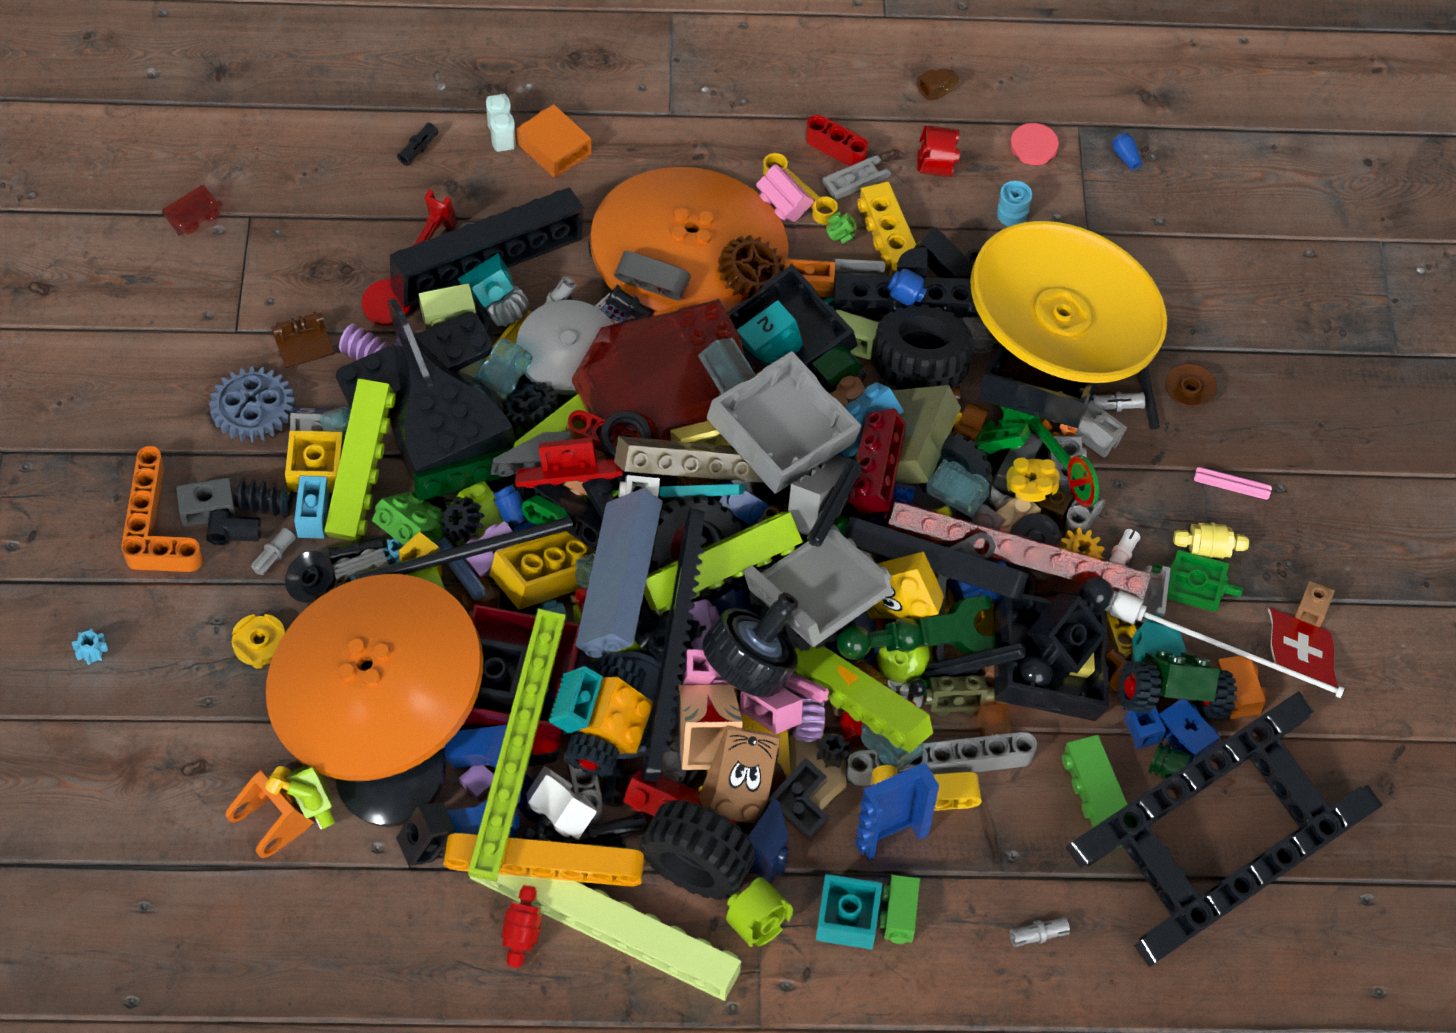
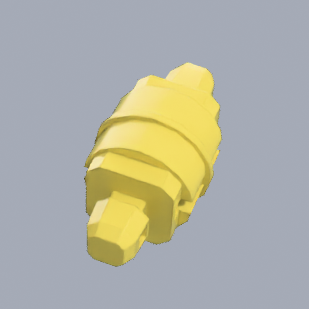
(1211, 540)

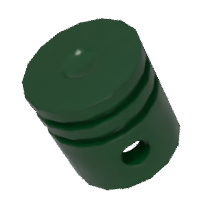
(1168, 761)

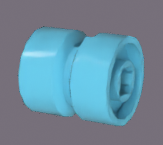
(1014, 203)

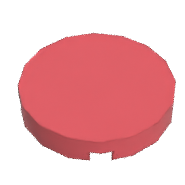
(1034, 143)

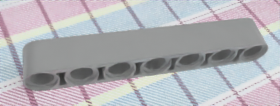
(953, 752)

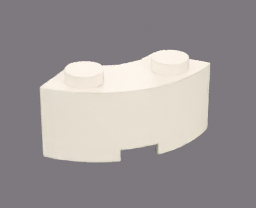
(552, 796)

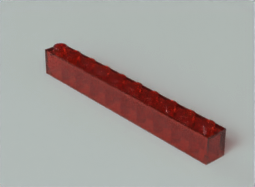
(1015, 547)

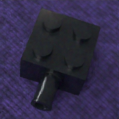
(502, 673)

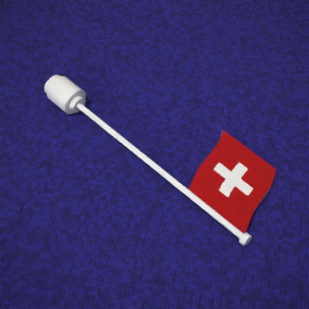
(1295, 645)

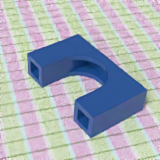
(471, 749)

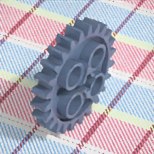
(252, 404)

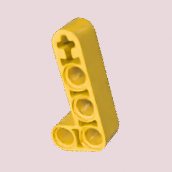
(954, 791)

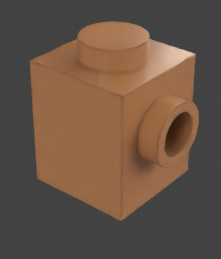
(1314, 603)

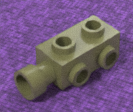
(958, 694)

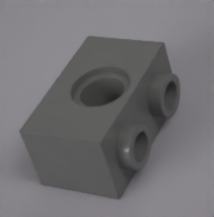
(195, 510)

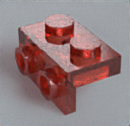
(192, 210)

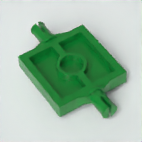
(1198, 581)

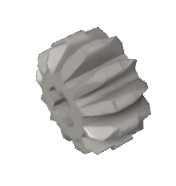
(508, 308)

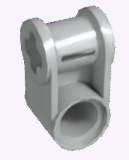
(1083, 515)

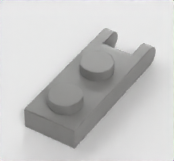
(854, 178)

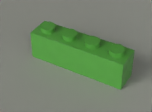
(1094, 779)

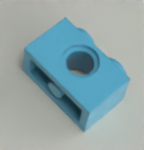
(311, 507)

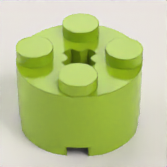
(758, 912)

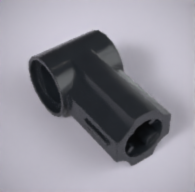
(225, 527)

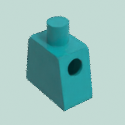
(488, 281)
(1154, 637)

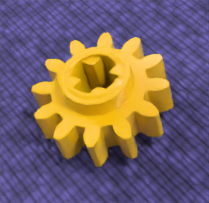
(1082, 542)

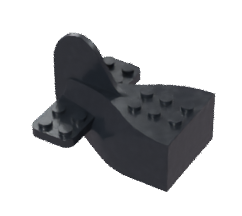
(437, 408)

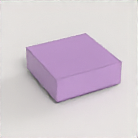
(477, 781)

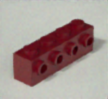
(879, 461)

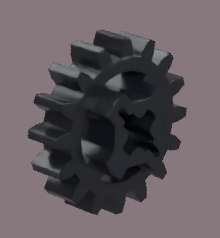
(530, 405)

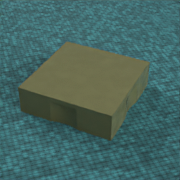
(929, 420)

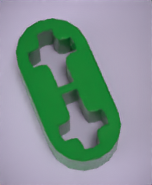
(541, 510)

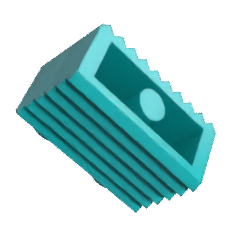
(576, 699)

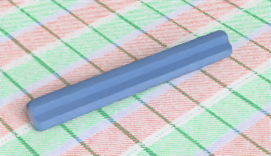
(463, 572)

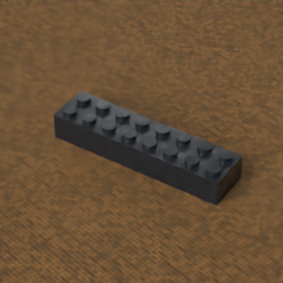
(513, 234)

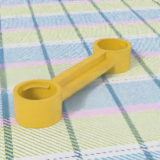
(819, 202)

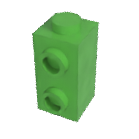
(901, 909)

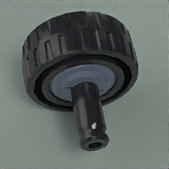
(752, 648)

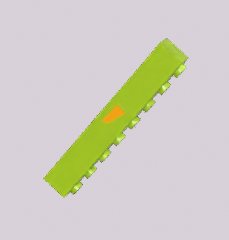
(865, 698)

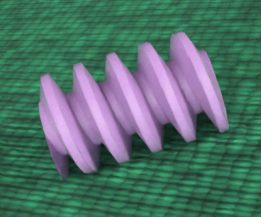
(358, 344)

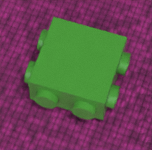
(406, 516)

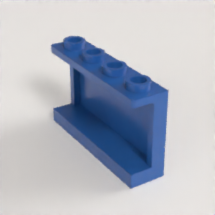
(896, 805)

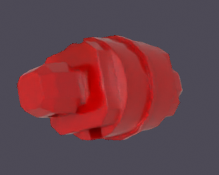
(521, 926)

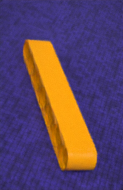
(554, 860)

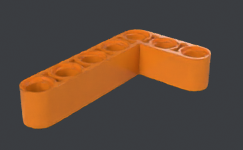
(145, 519)

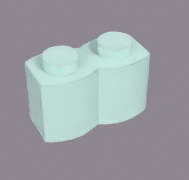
(500, 122)

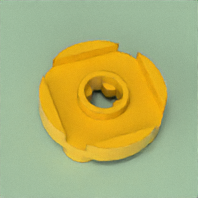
(1043, 472)
(244, 645)

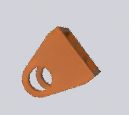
(286, 828)

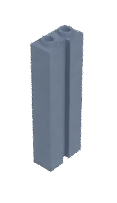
(619, 573)

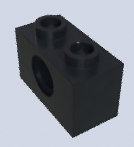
(425, 833)

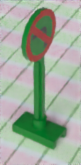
(1081, 472)

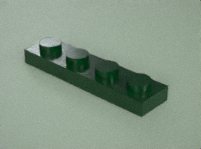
(455, 476)

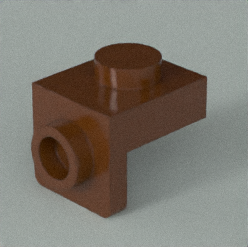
(1116, 662)

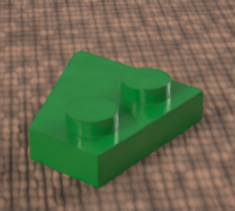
(1001, 437)

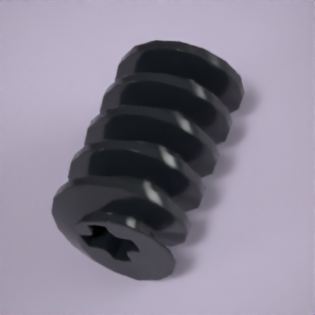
(263, 498)

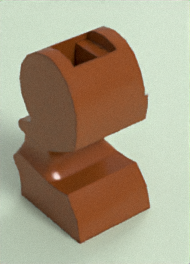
(971, 422)

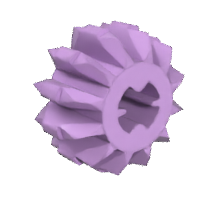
(812, 721)

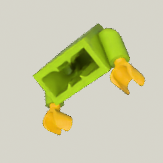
(309, 790)

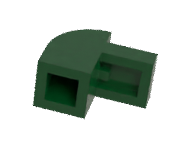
(836, 365)

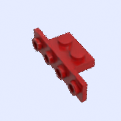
(567, 462)

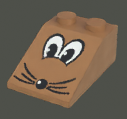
(741, 774)

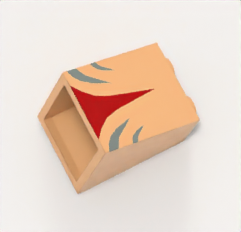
(701, 721)

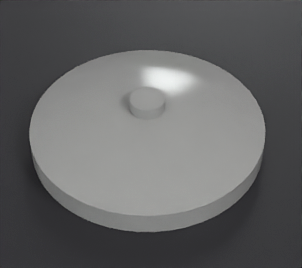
(558, 341)

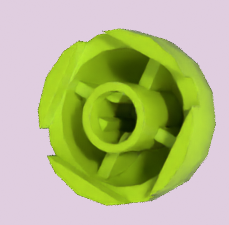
(903, 666)

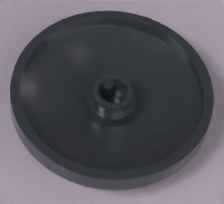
(394, 798)

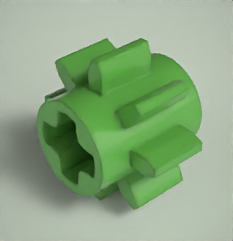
(841, 227)

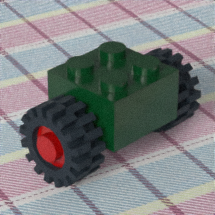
(1177, 678)

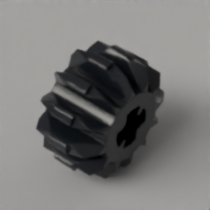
(461, 519)

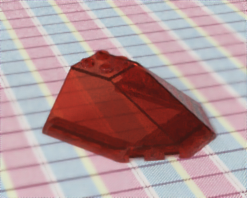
(655, 366)

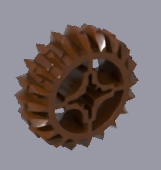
(757, 262)

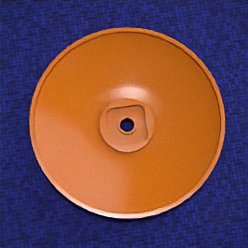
(651, 219)
(400, 708)

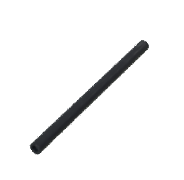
(474, 548)

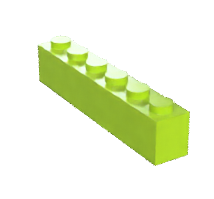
(359, 460)
(728, 558)

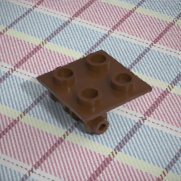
(302, 339)

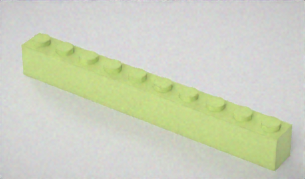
(629, 931)

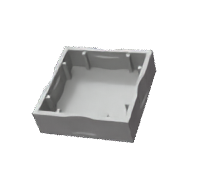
(783, 422)

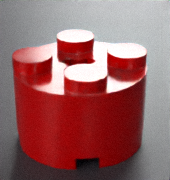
(938, 151)

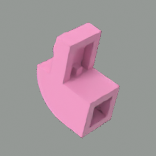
(698, 670)

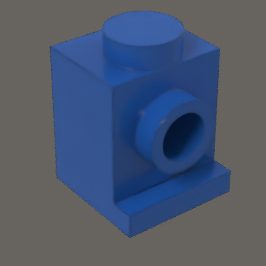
(1151, 731)

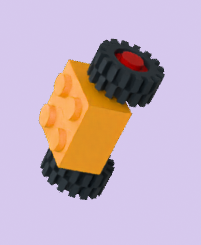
(616, 719)

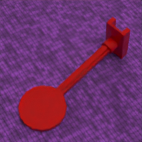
(377, 294)

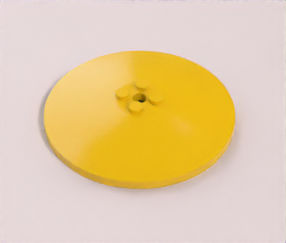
(1053, 268)

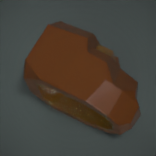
(937, 83)

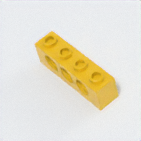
(886, 223)

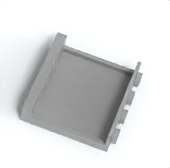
(827, 581)

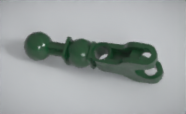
(908, 634)

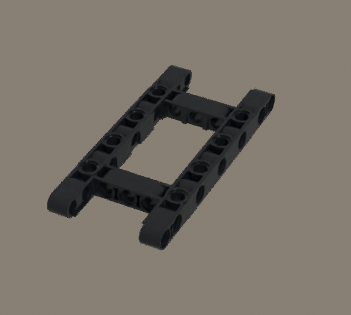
(1159, 868)

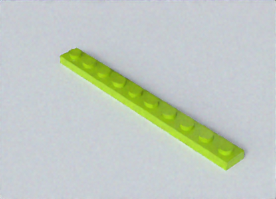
(517, 746)

